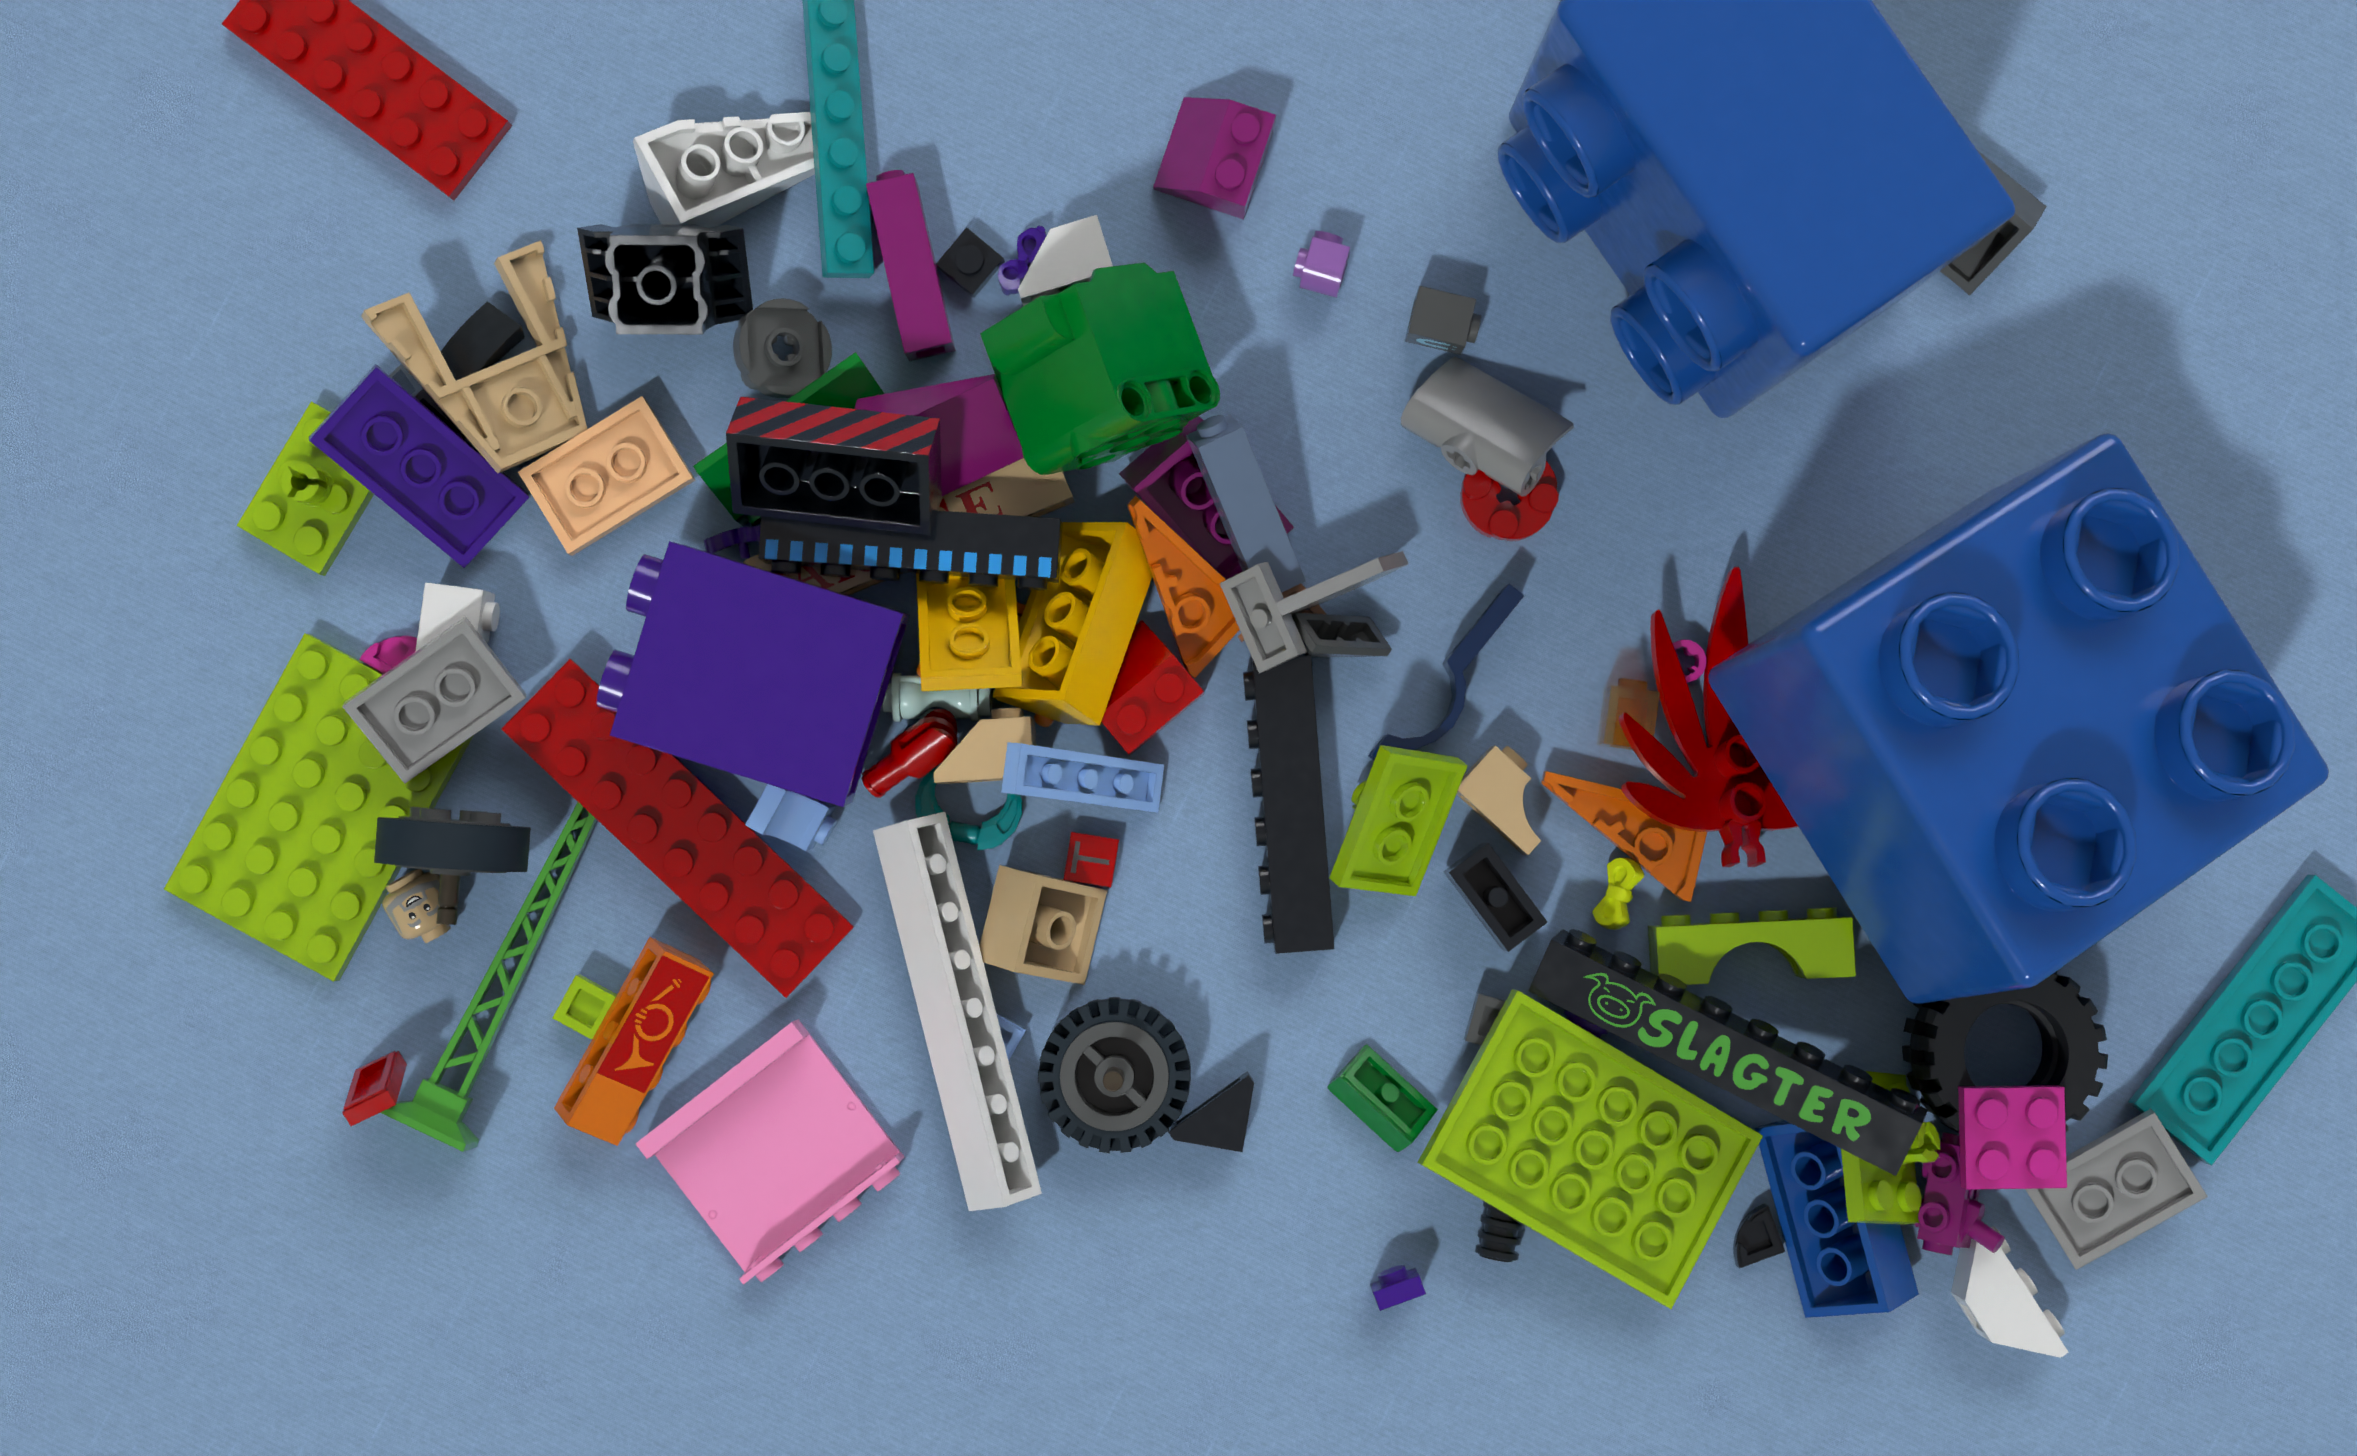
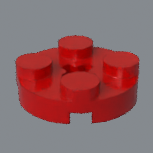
(1503, 519)

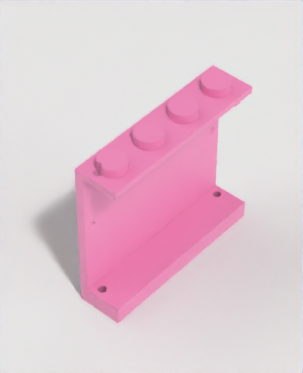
(774, 1151)

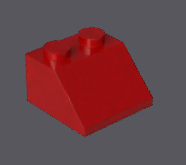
(1147, 691)

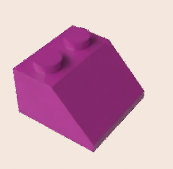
(1216, 154)

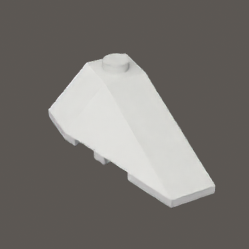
(722, 167)

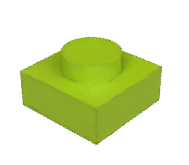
(584, 1006)

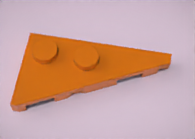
(1187, 589)
(1661, 850)

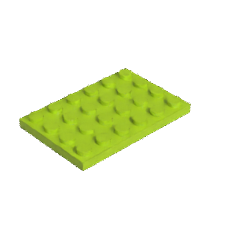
(297, 819)
(1590, 1148)

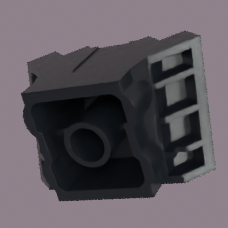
(666, 276)

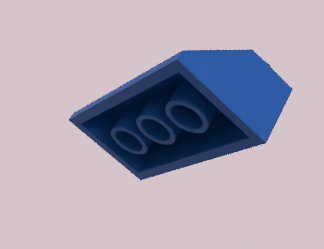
(1834, 1262)

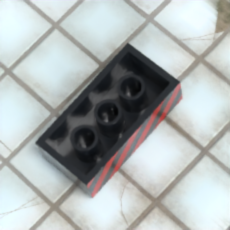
(834, 465)

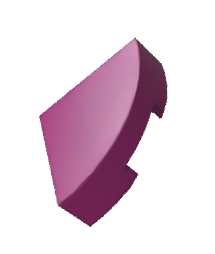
(389, 652)

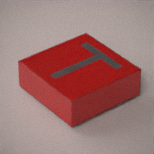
(1091, 859)

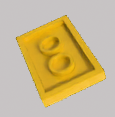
(968, 635)

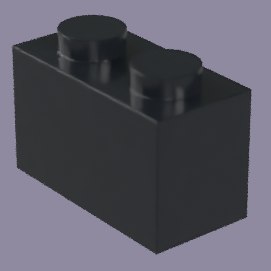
(1495, 896)

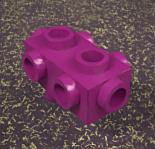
(1948, 1212)

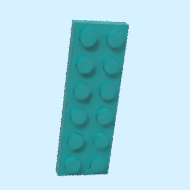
(2255, 1022)

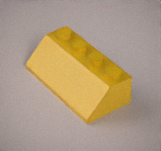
(1082, 625)

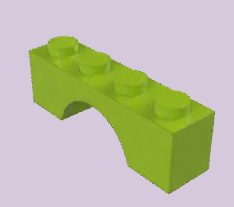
(1812, 945)

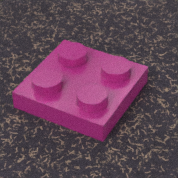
(2012, 1137)

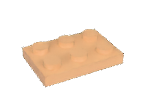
(606, 476)

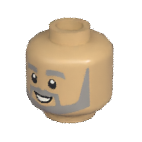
(414, 905)

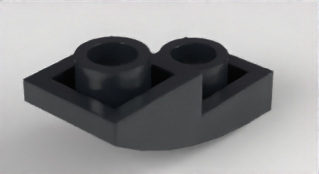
(481, 341)

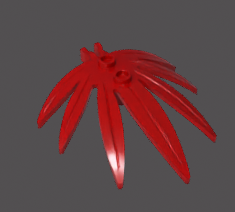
(1728, 784)

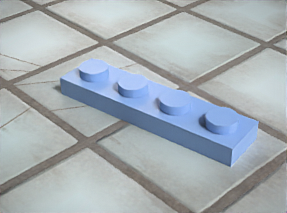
(1082, 777)

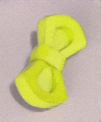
(1622, 878)

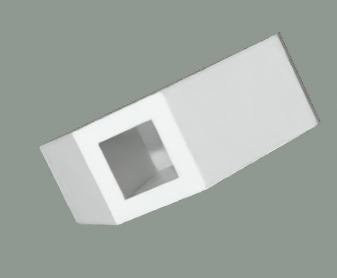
(2002, 1302)

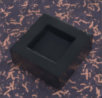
(970, 262)

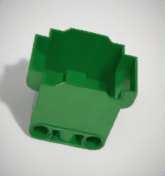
(1101, 368)

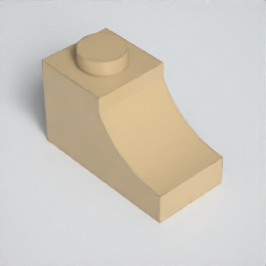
(1496, 792)

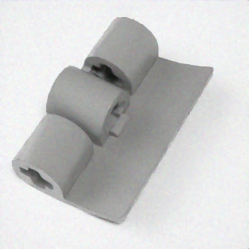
(1484, 425)

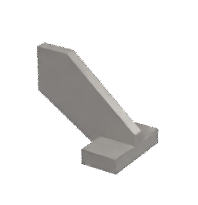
(1267, 616)

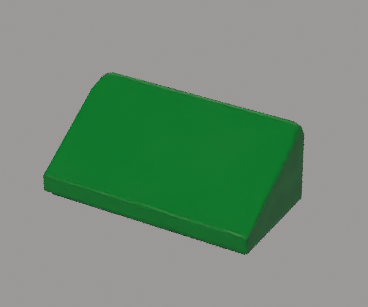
(1382, 1099)

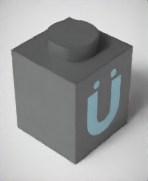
(1442, 320)

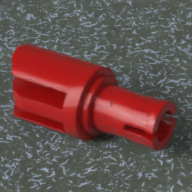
(914, 752)

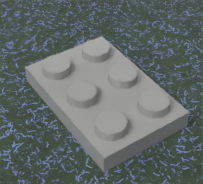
(434, 700)
(2118, 1189)

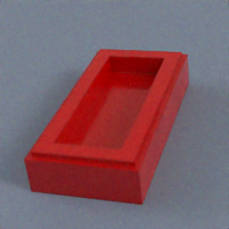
(374, 1088)

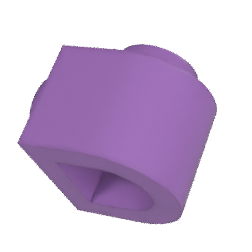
(1323, 264)

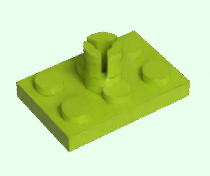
(306, 500)
(1397, 820)
(1877, 1194)

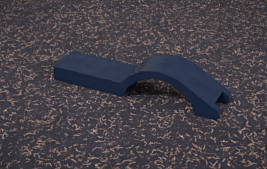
(1457, 663)

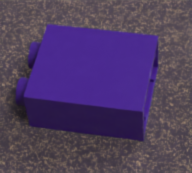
(753, 672)

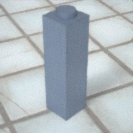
(1243, 499)

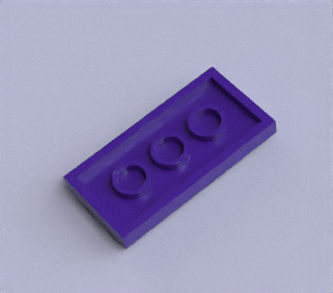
(418, 466)

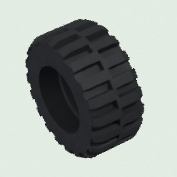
(2066, 1032)

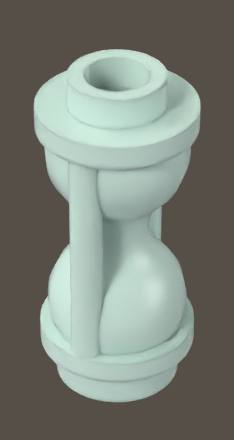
(909, 702)

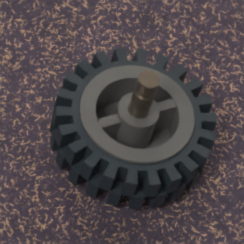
(1114, 1074)

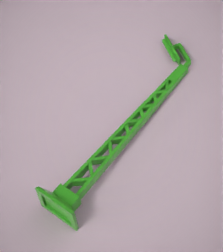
(439, 1109)

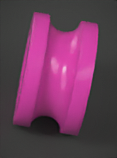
(1692, 649)

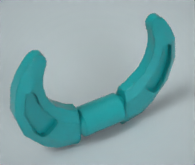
(992, 832)

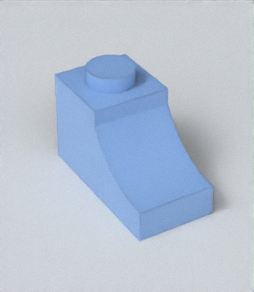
(792, 817)

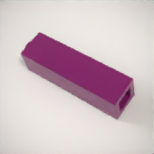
(910, 265)

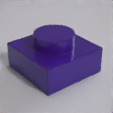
(1397, 1286)

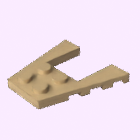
(512, 406)

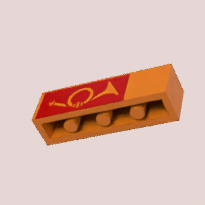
(634, 1042)

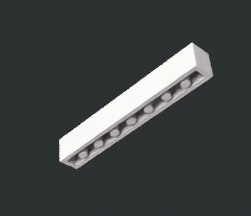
(957, 1012)

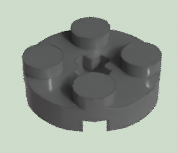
(762, 367)

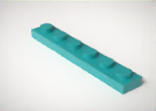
(838, 139)

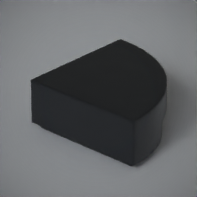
(1756, 1238)

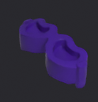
(1013, 271)
(732, 537)

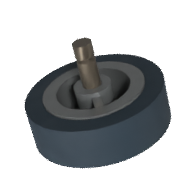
(452, 848)

